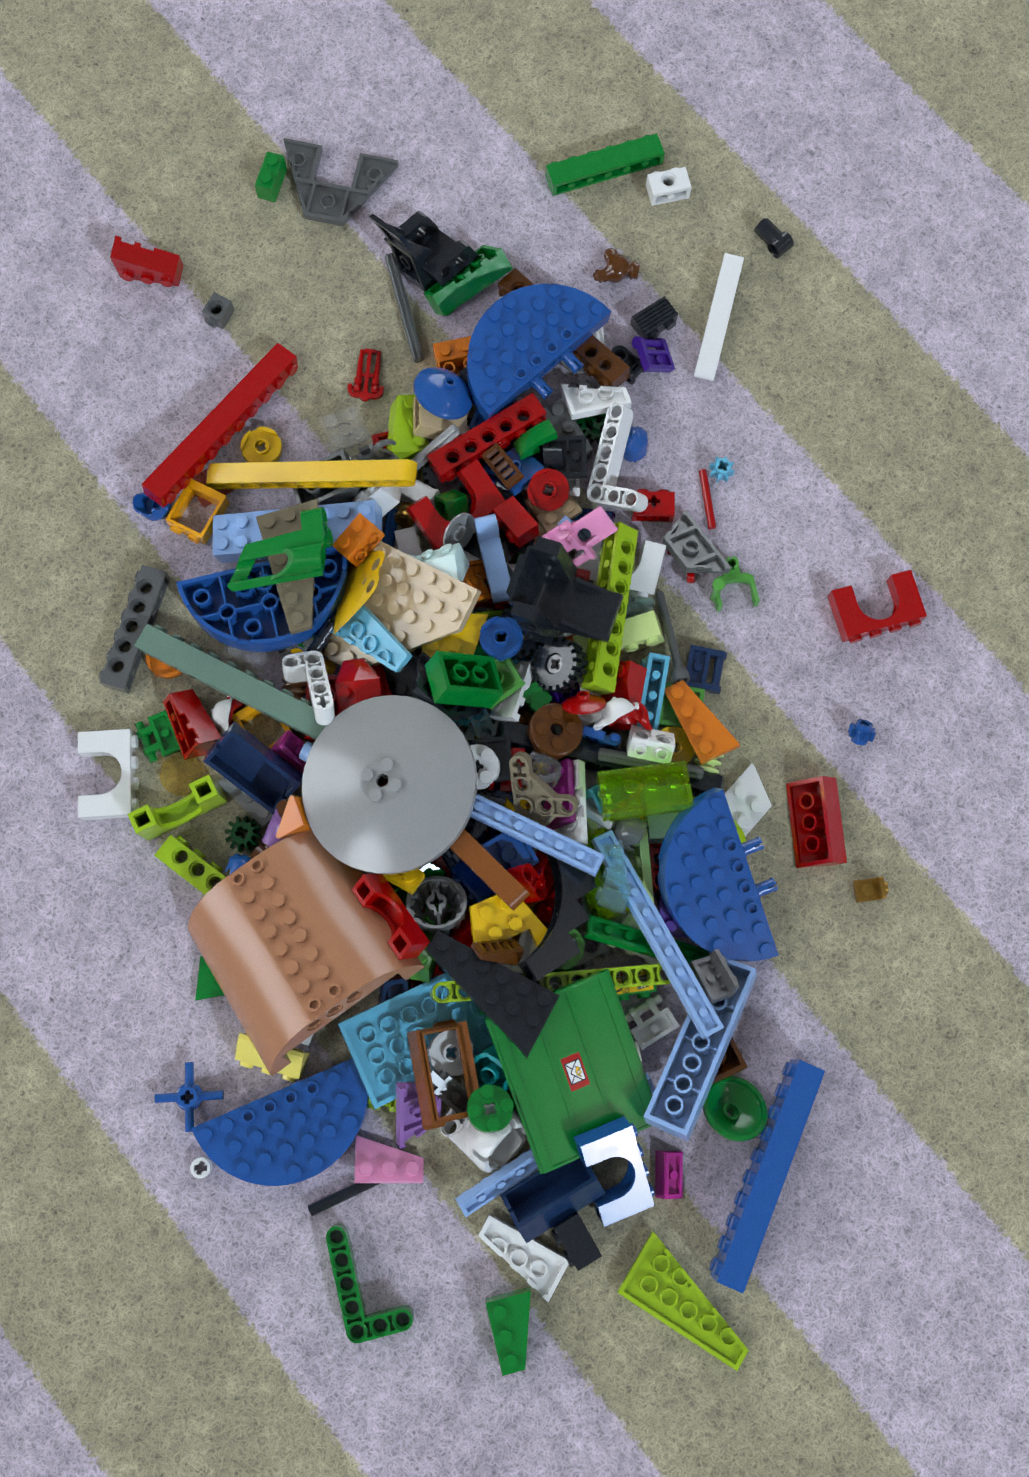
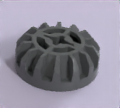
(440, 891)

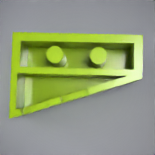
(401, 429)

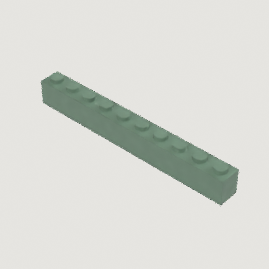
(229, 680)

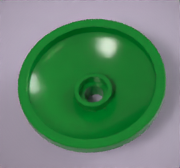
(744, 1105)

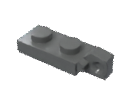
(449, 1090)

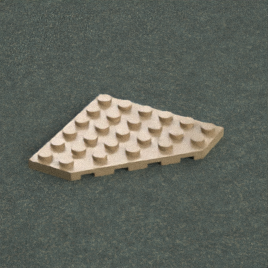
(412, 603)

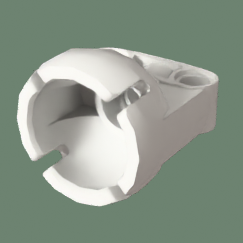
(481, 1146)

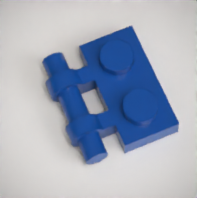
(600, 737)

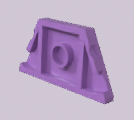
(408, 1113)

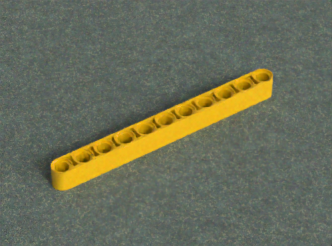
(312, 474)

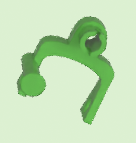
(733, 576)

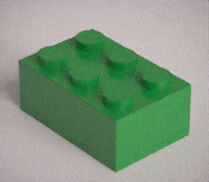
(463, 679)

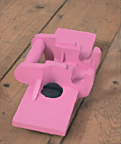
(583, 533)

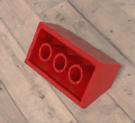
(816, 822)

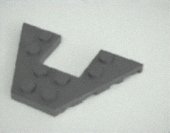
(330, 201)

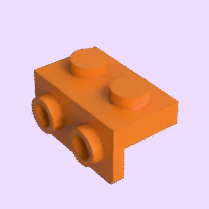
(358, 540)

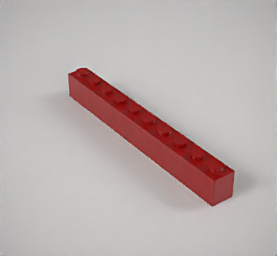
(220, 425)

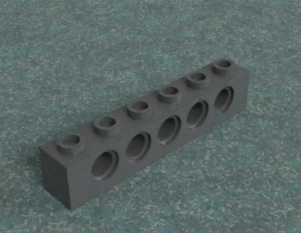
(146, 577)

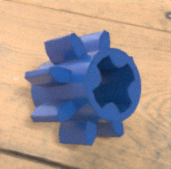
(861, 732)

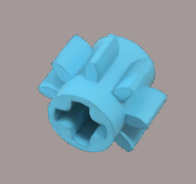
(720, 474)

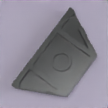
(693, 548)

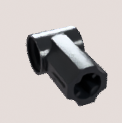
(776, 241)

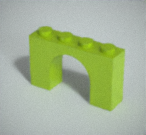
(154, 822)

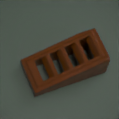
(496, 455)
(500, 951)

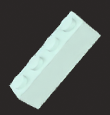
(447, 559)

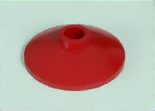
(584, 703)

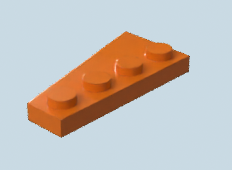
(700, 725)

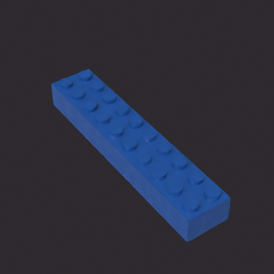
(766, 1175)

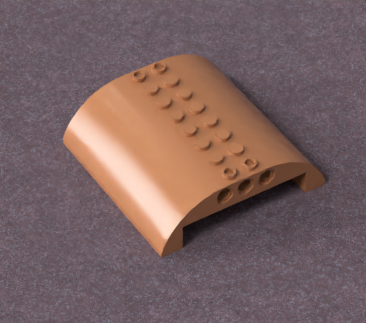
(293, 944)

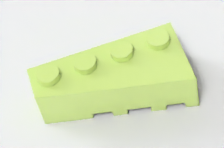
(638, 633)

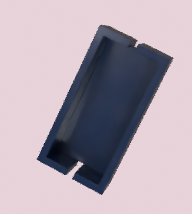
(253, 767)
(551, 1197)

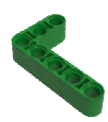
(354, 1293)

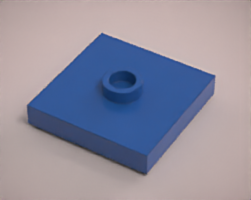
(527, 466)

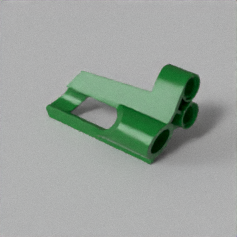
(303, 548)

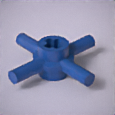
(179, 1096)

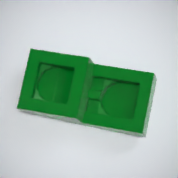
(529, 442)

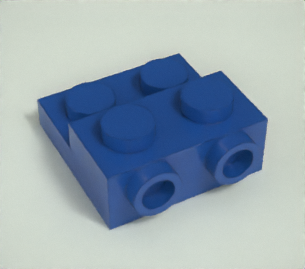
(509, 851)

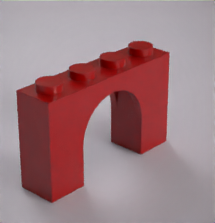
(483, 501)
(855, 624)

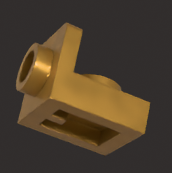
(870, 889)

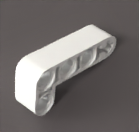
(310, 667)

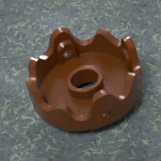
(544, 740)

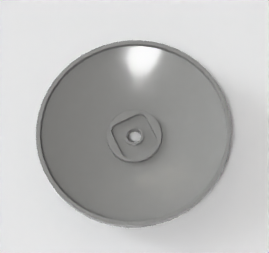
(426, 793)

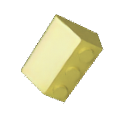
(249, 1056)

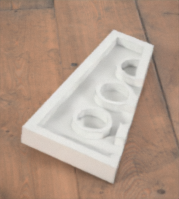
(578, 829)

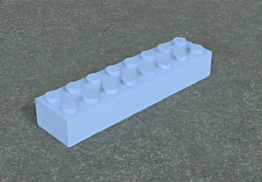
(237, 529)
(696, 1062)

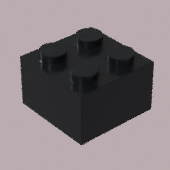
(577, 1241)

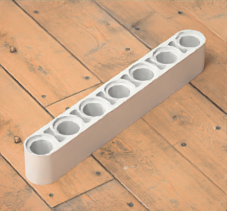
(718, 317)

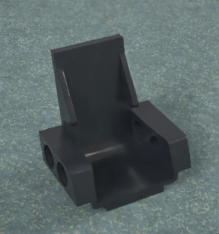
(424, 251)
(552, 599)

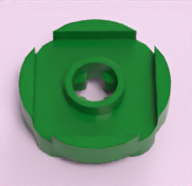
(493, 1122)

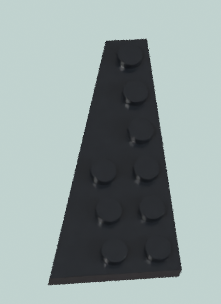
(504, 996)

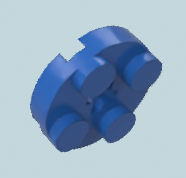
(501, 626)

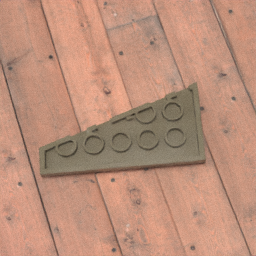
(298, 594)

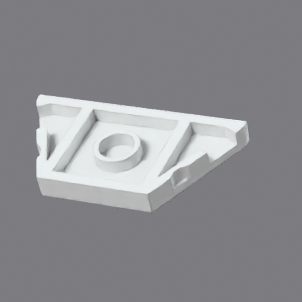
(748, 799)

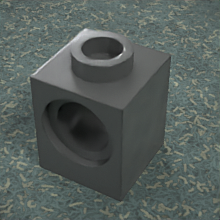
(215, 304)

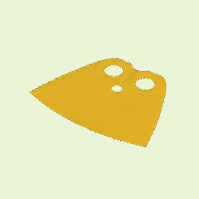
(355, 592)

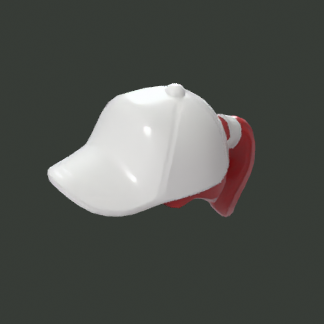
(624, 712)
(223, 713)

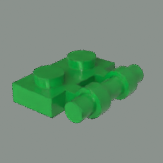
(164, 735)

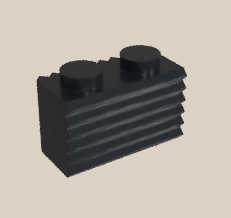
(654, 319)

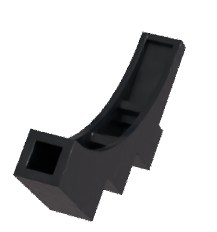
(567, 914)

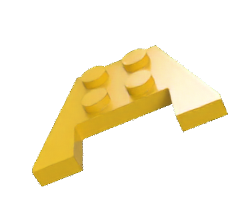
(495, 920)

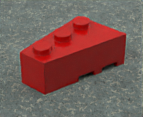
(146, 265)
(190, 723)

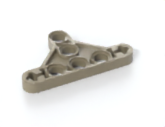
(535, 793)

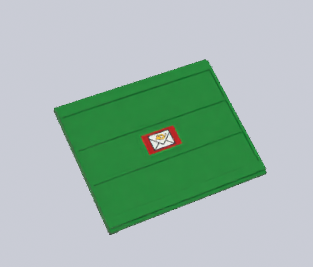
(577, 1071)

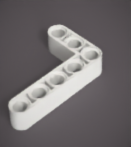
(612, 464)

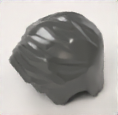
(630, 831)

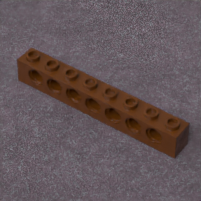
(602, 356)

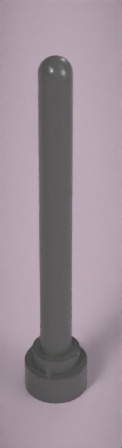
(679, 672)

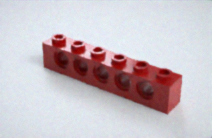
(528, 407)

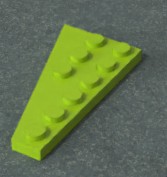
(670, 1295)

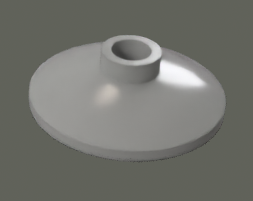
(459, 530)

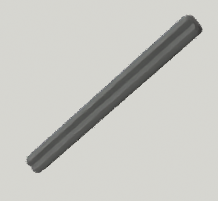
(404, 308)

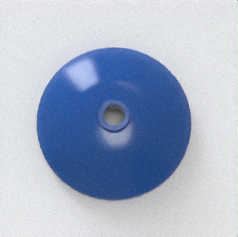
(442, 393)

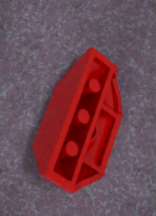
(356, 683)

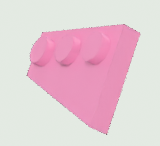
(385, 1164)

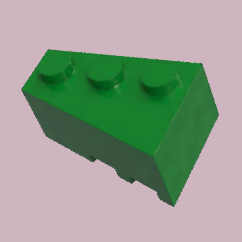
(509, 1326)

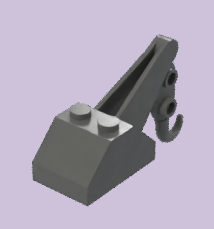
(342, 495)

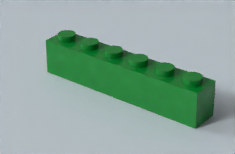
(604, 164)

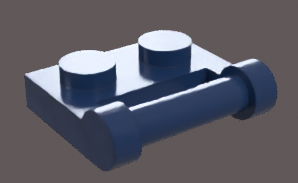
(698, 666)

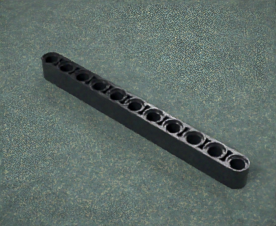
(588, 753)

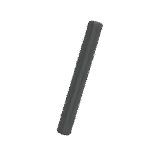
(621, 758)

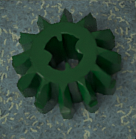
(238, 841)

